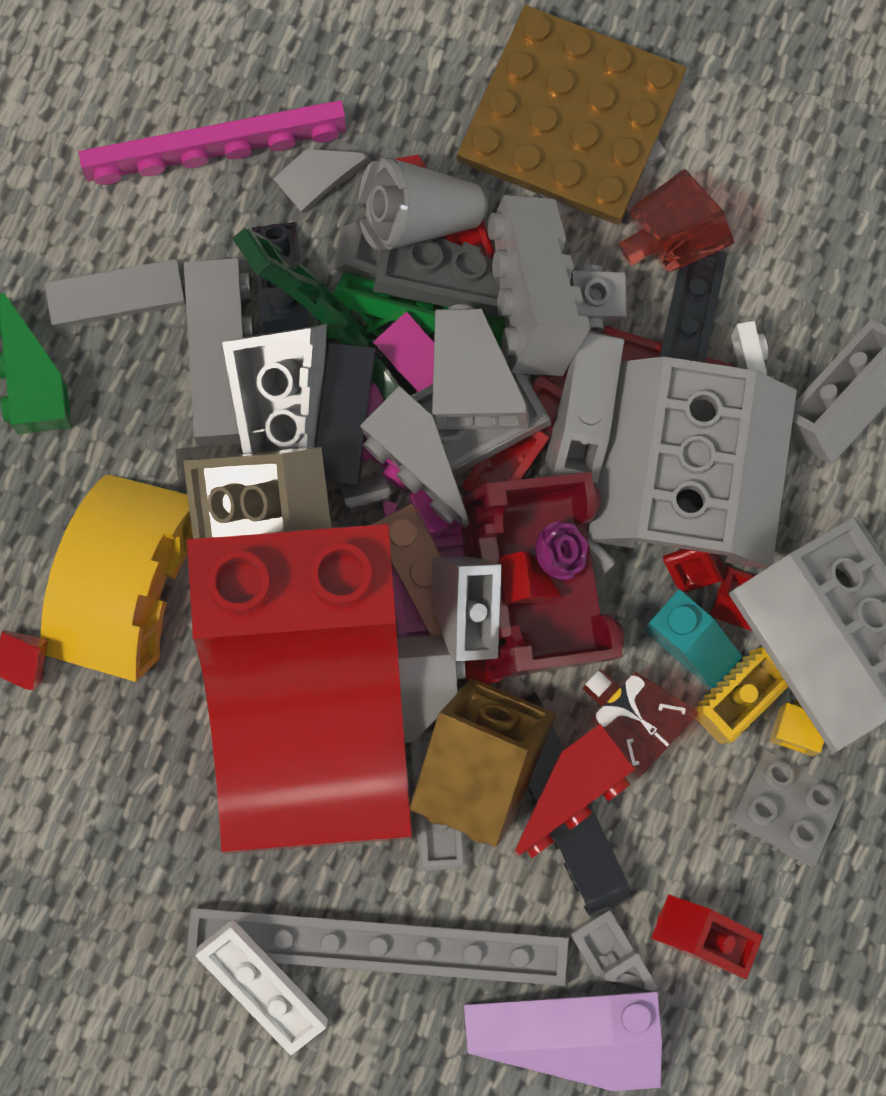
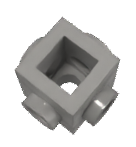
(602, 295)

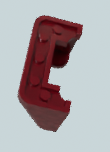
(555, 632)

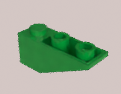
(35, 388)

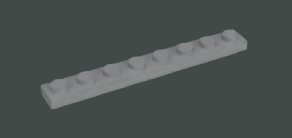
(393, 947)

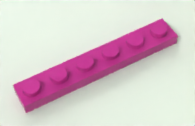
(196, 145)

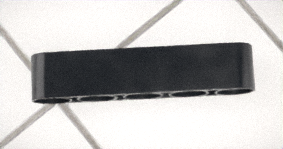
(585, 847)

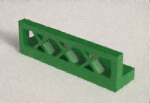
(358, 295)

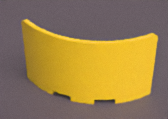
(110, 576)

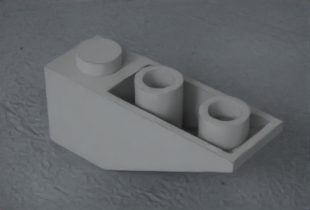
(586, 408)
(410, 440)

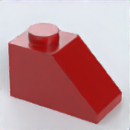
(707, 936)

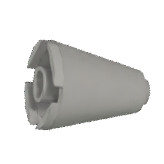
(416, 204)

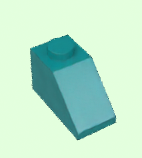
(694, 639)

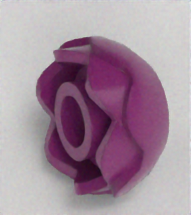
(561, 550)

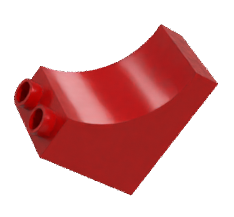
(301, 686)

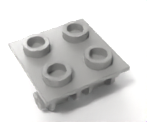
(787, 809)

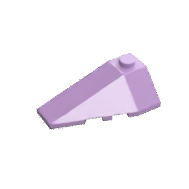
(584, 1039)

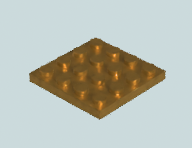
(571, 114)

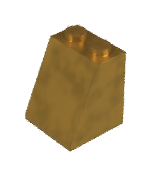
(481, 761)

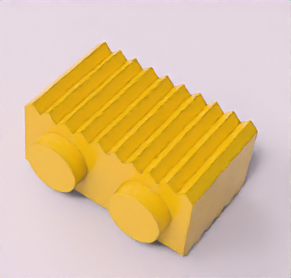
(741, 697)

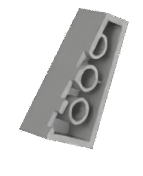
(535, 287)
(277, 387)

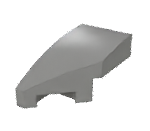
(316, 173)
(610, 952)

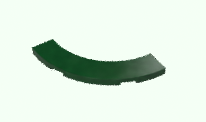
(316, 298)

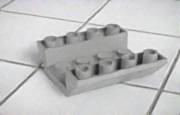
(730, 460)
(824, 634)

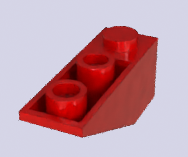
(580, 775)

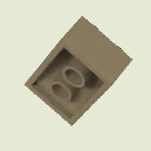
(257, 493)

